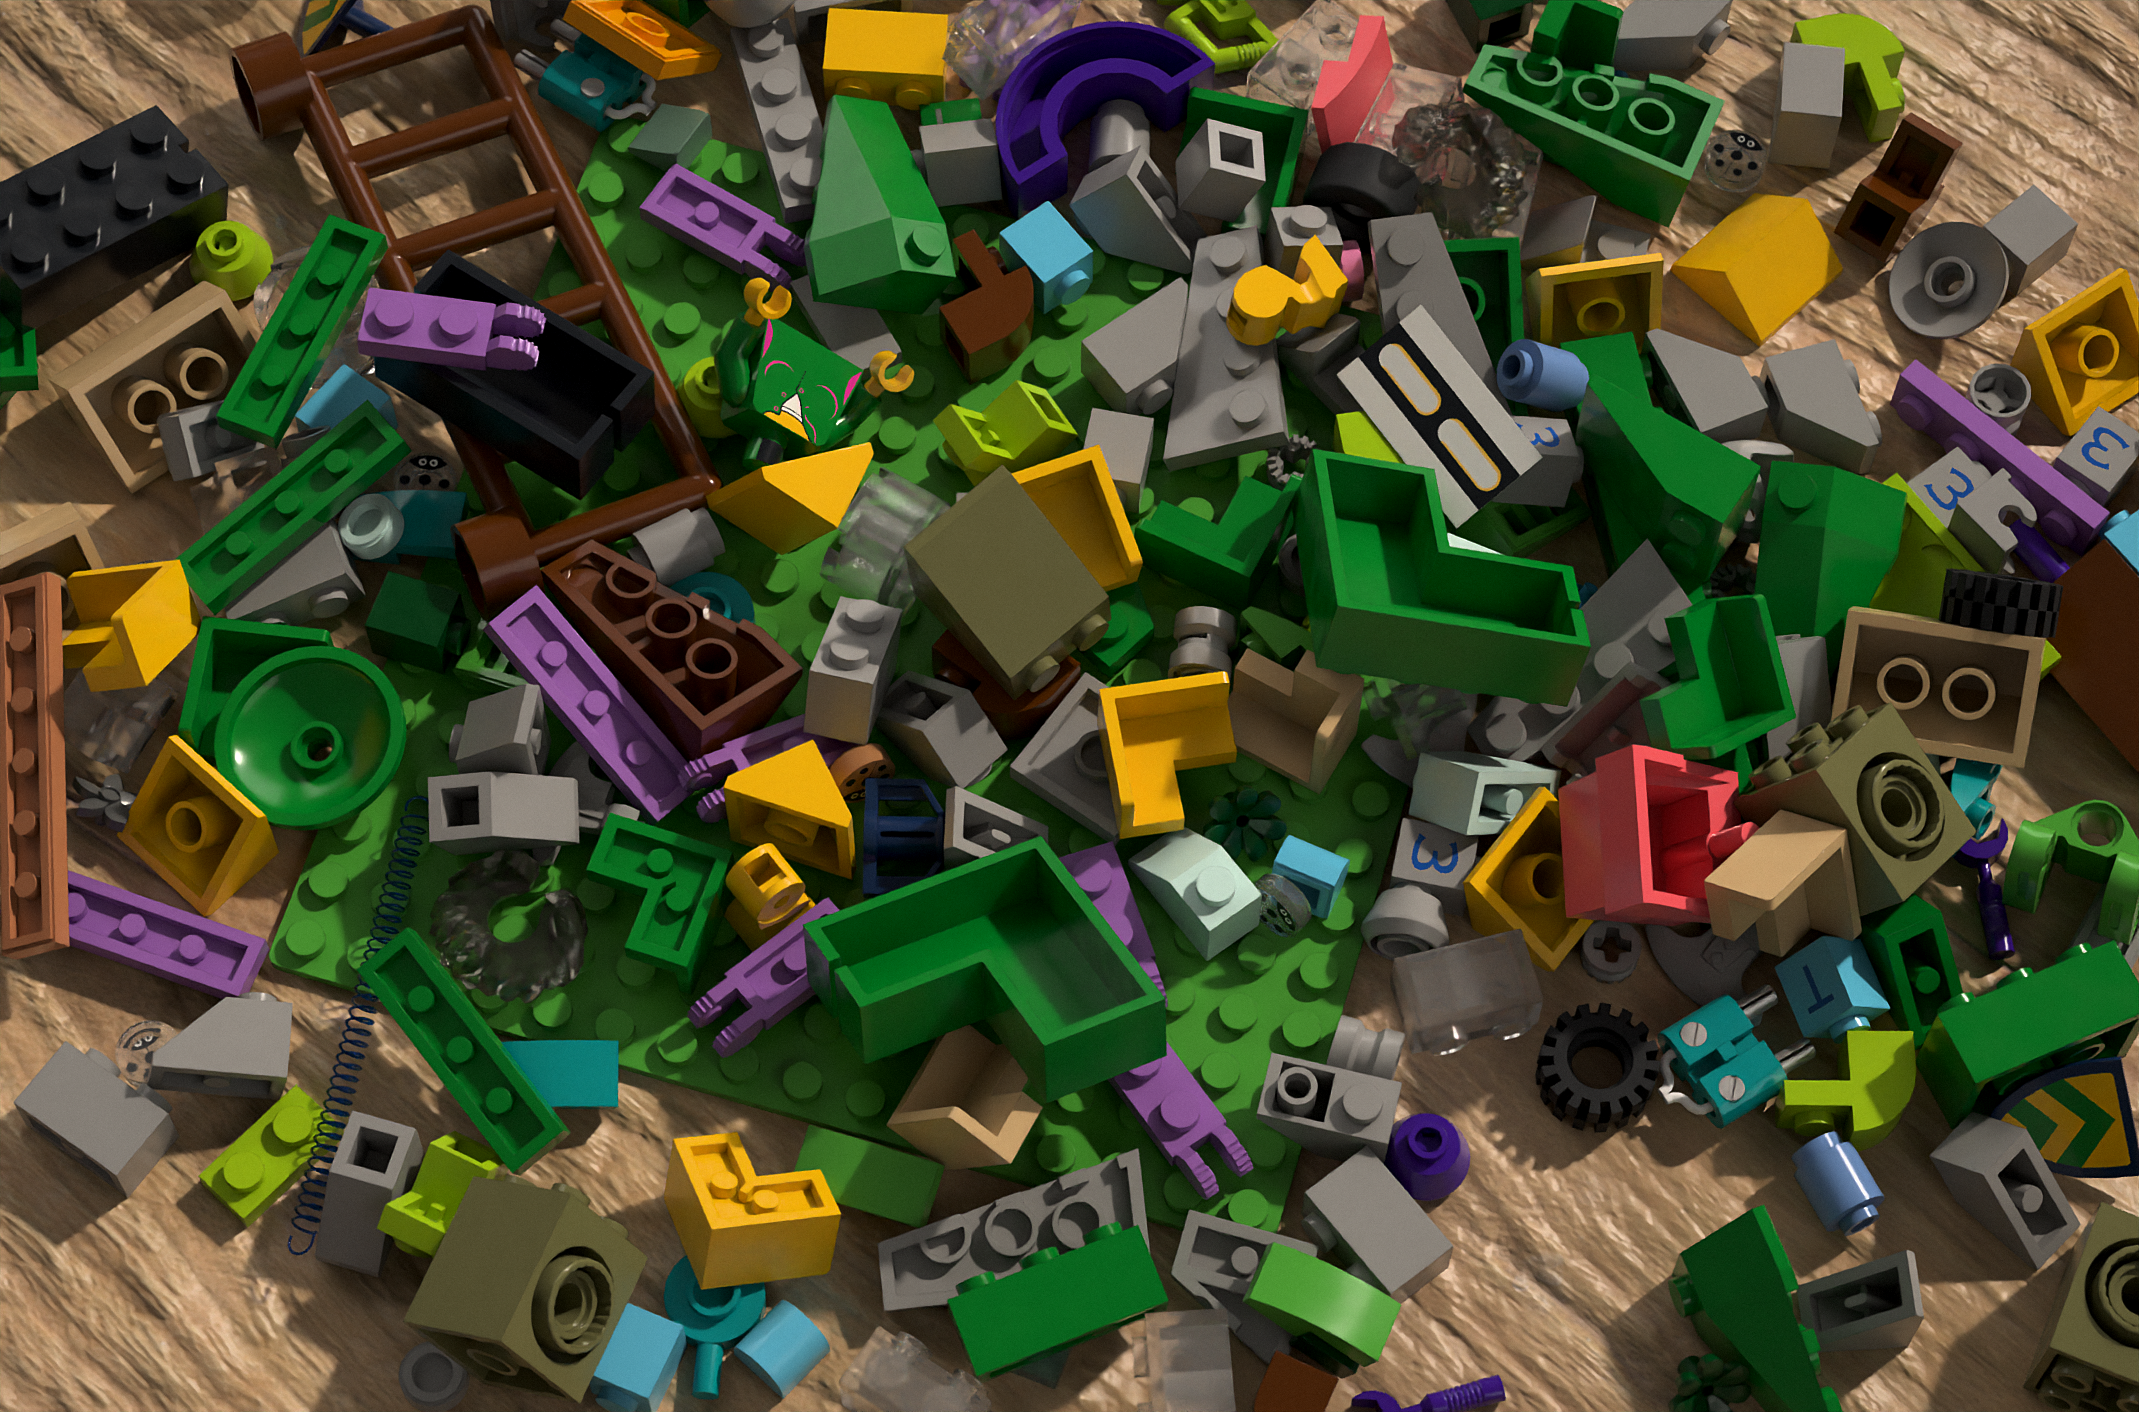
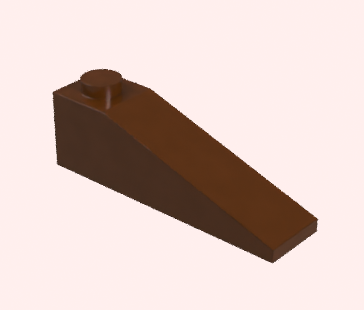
(673, 654)

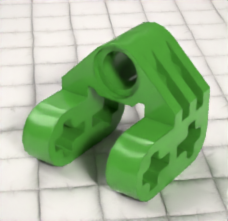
(2059, 841)

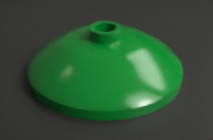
(291, 712)

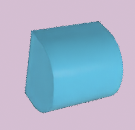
(1313, 871)
(782, 1348)

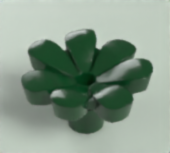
(1244, 821)
(1709, 1385)

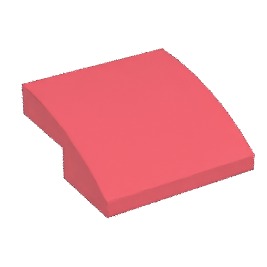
(1350, 88)

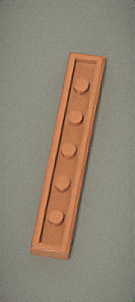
(32, 769)

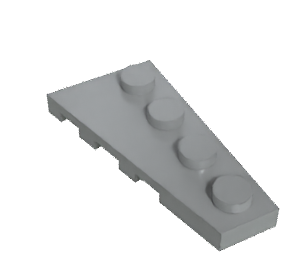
(1416, 271)
(1622, 626)

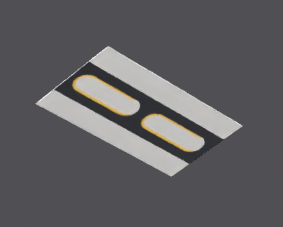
(1439, 414)

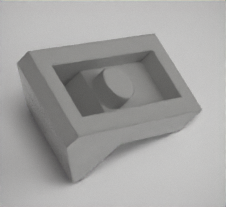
(1569, 236)
(1319, 355)
(196, 442)

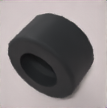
(1360, 187)

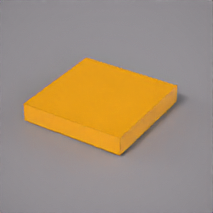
(643, 37)

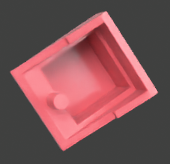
(1647, 836)

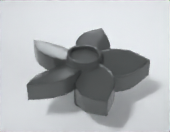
(107, 804)

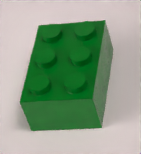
(2027, 1026)

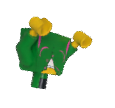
(788, 388)

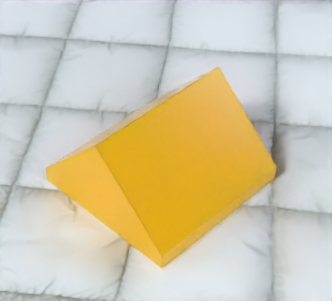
(1761, 264)
(1596, 299)
(2083, 353)
(794, 499)
(795, 808)
(197, 829)
(1523, 884)

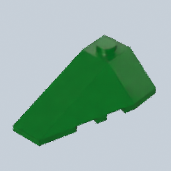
(1612, 132)
(874, 219)
(1824, 548)
(1742, 1308)

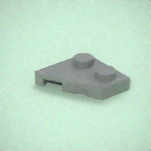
(1216, 1268)

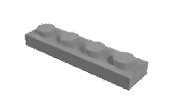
(781, 112)

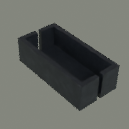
(102, 216)
(549, 419)

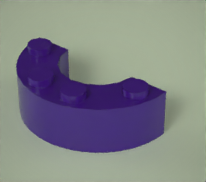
(1069, 81)

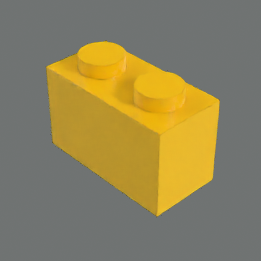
(886, 56)

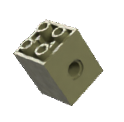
(1878, 786)
(527, 1287)
(2092, 1331)

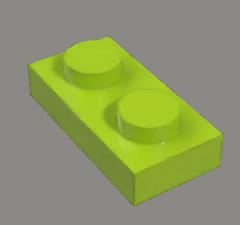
(269, 1156)

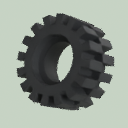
(2000, 603)
(1604, 1031)

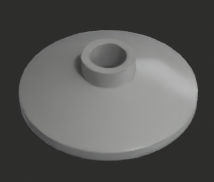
(1932, 264)

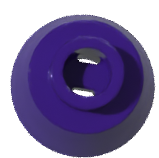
(1427, 1156)

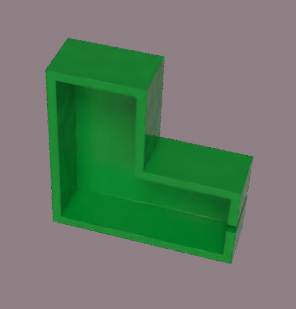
(1414, 610)
(999, 944)

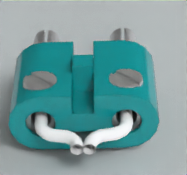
(589, 80)
(1724, 1058)

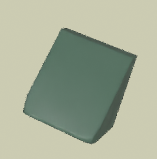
(672, 137)

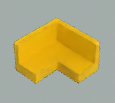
(1087, 513)
(130, 623)
(1152, 733)
(746, 1224)

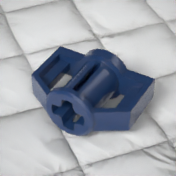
(899, 836)

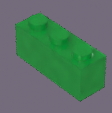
(1056, 1301)

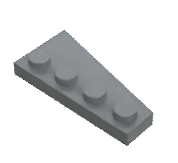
(1224, 391)
(928, 1263)

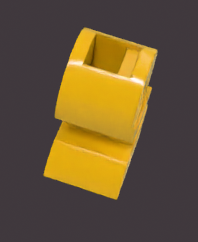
(1270, 300)
(766, 896)

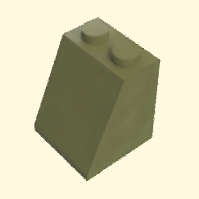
(1007, 584)

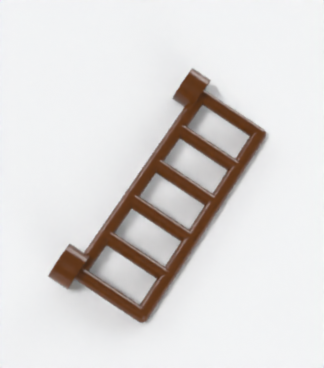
(284, 93)

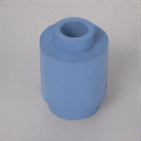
(1541, 376)
(1837, 1184)

